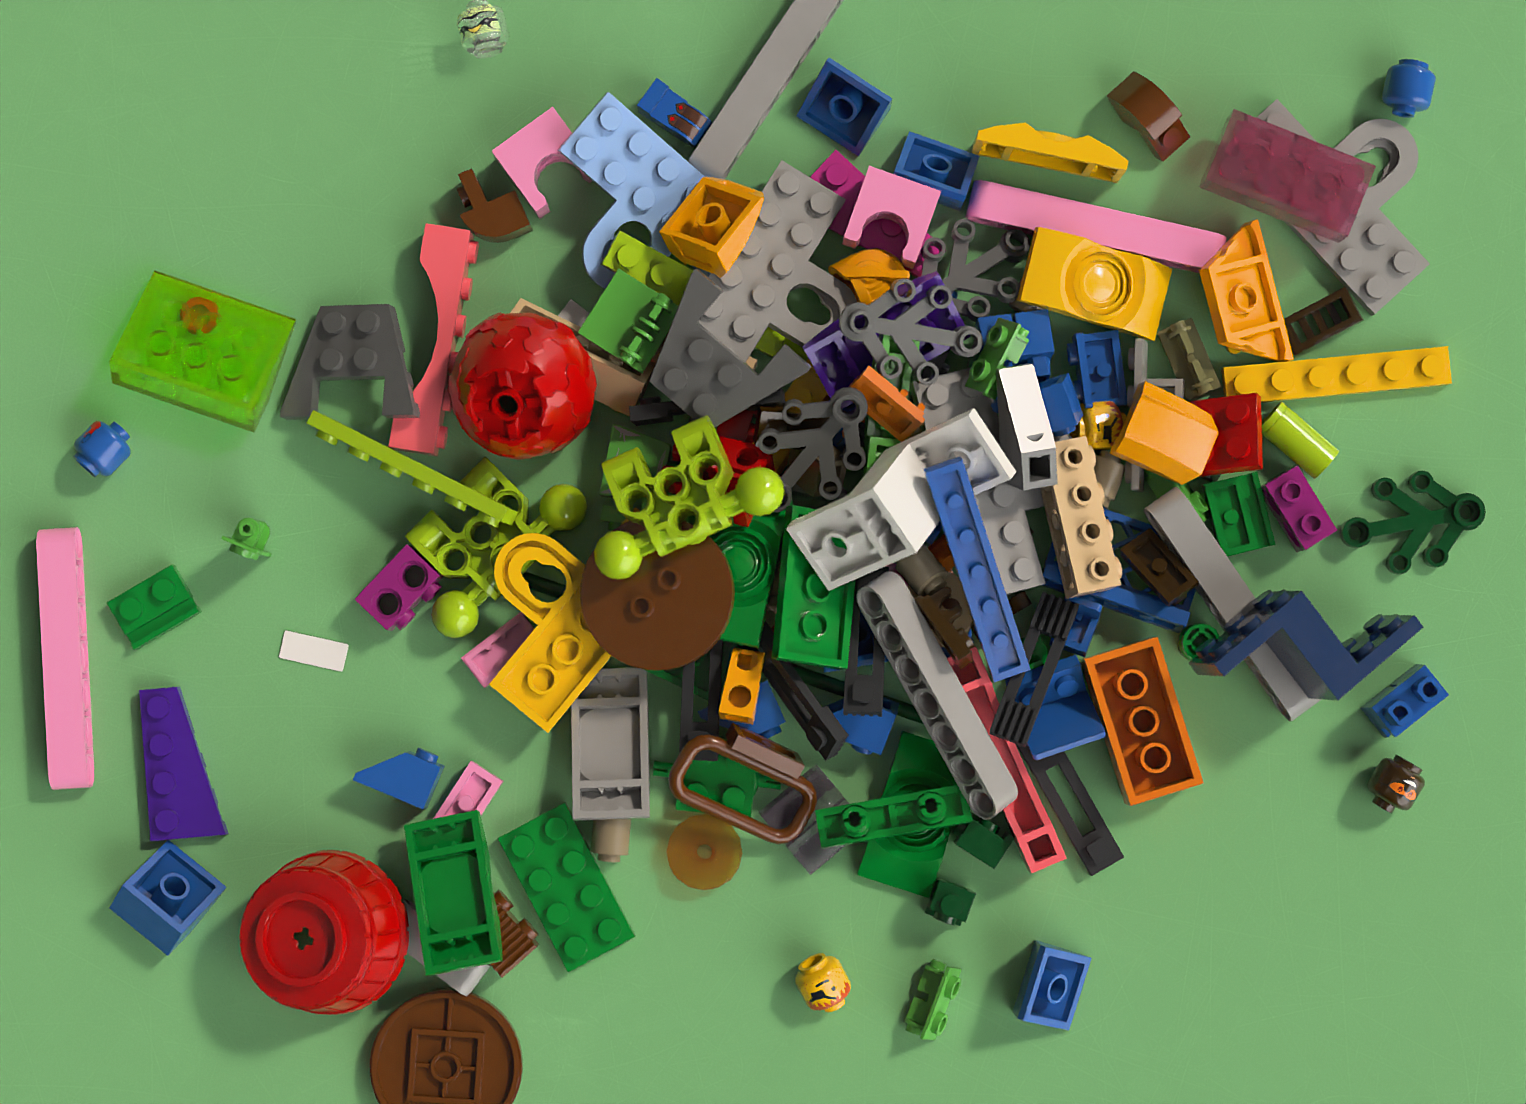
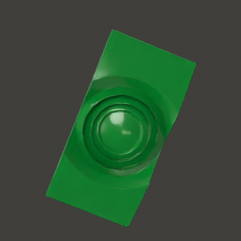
(753, 559)
(912, 858)
(453, 893)

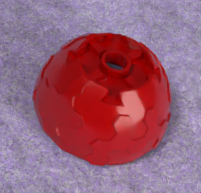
(537, 366)

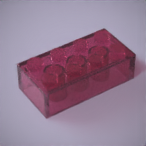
(1287, 176)

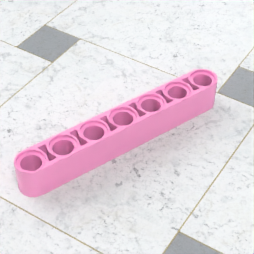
(1127, 232)
(65, 658)

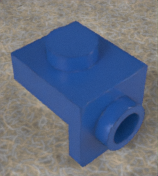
(1083, 625)

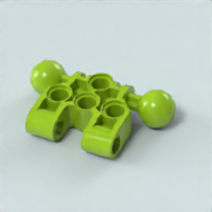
(629, 478)
(457, 611)

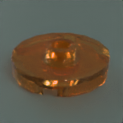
(698, 871)

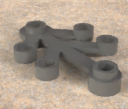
(964, 276)
(904, 330)
(819, 441)

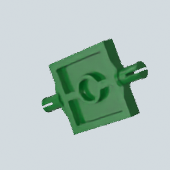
(721, 781)

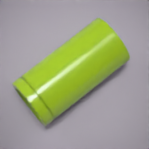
(1298, 440)

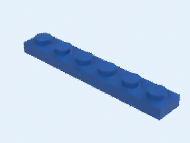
(976, 568)

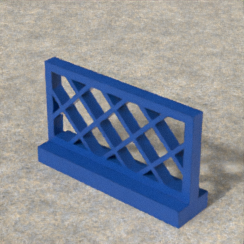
(1124, 597)

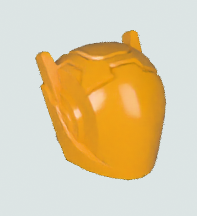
(869, 273)

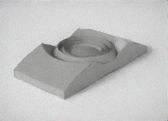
(611, 747)

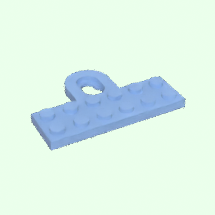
(632, 168)

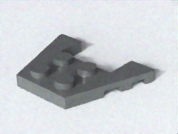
(353, 345)
(704, 373)

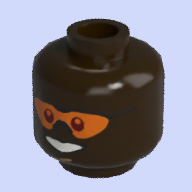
(1396, 784)

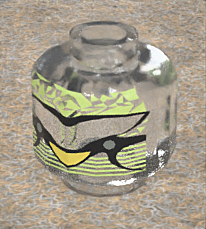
(483, 29)

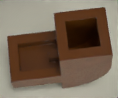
(1151, 113)
(492, 220)

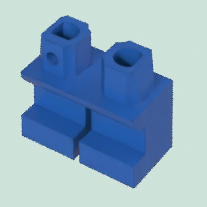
(1040, 344)
(1404, 701)

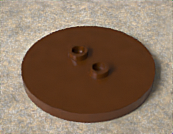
(664, 610)
(446, 1052)

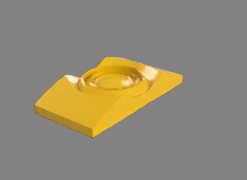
(1050, 151)
(1094, 283)

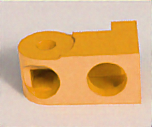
(742, 686)

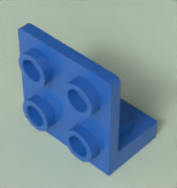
(1066, 714)

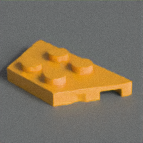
(1245, 297)

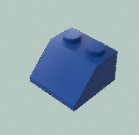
(167, 897)

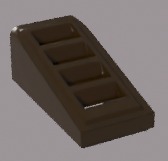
(1326, 333)

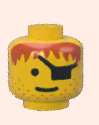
(1100, 424)
(823, 982)

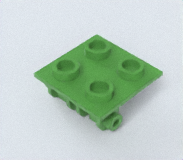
(630, 320)

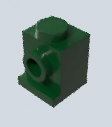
(982, 841)
(950, 902)

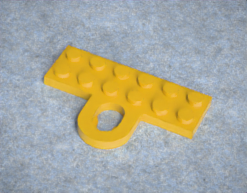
(561, 651)

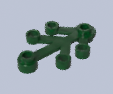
(1419, 520)

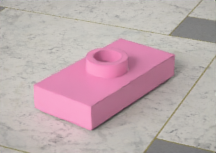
(496, 650)

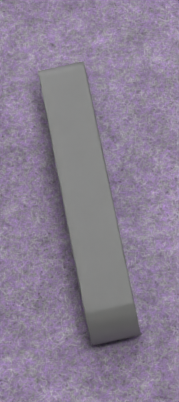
(762, 86)
(1222, 591)
(937, 695)

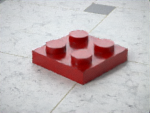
(1240, 433)

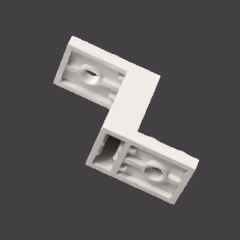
(892, 504)

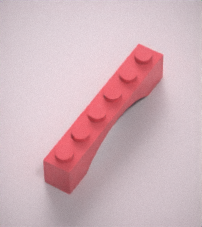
(446, 260)
(1026, 814)

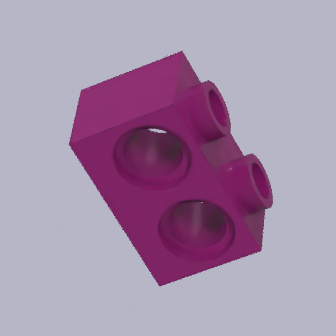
(1297, 509)
(393, 580)

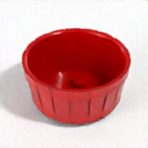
(354, 929)

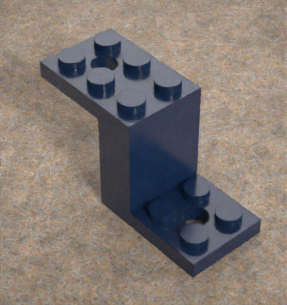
(1305, 644)

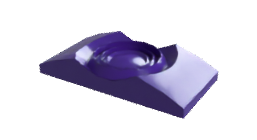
(843, 360)

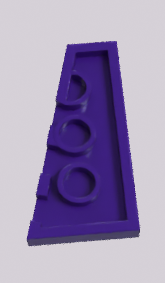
(175, 771)

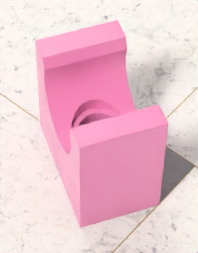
(530, 152)
(897, 200)

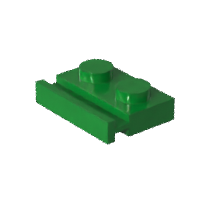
(1239, 514)
(154, 607)

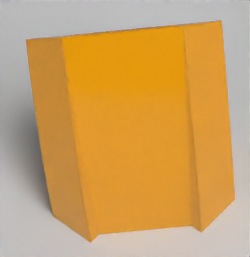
(713, 224)
(1166, 435)

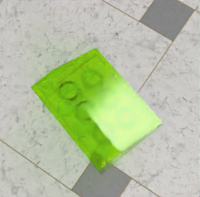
(202, 351)

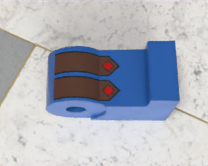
(673, 113)

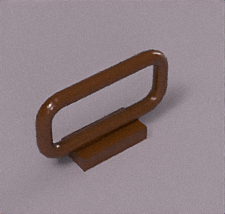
(759, 755)

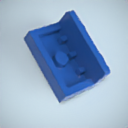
(1098, 368)

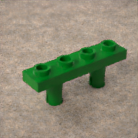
(892, 816)

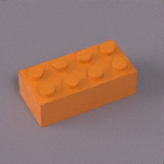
(1141, 721)

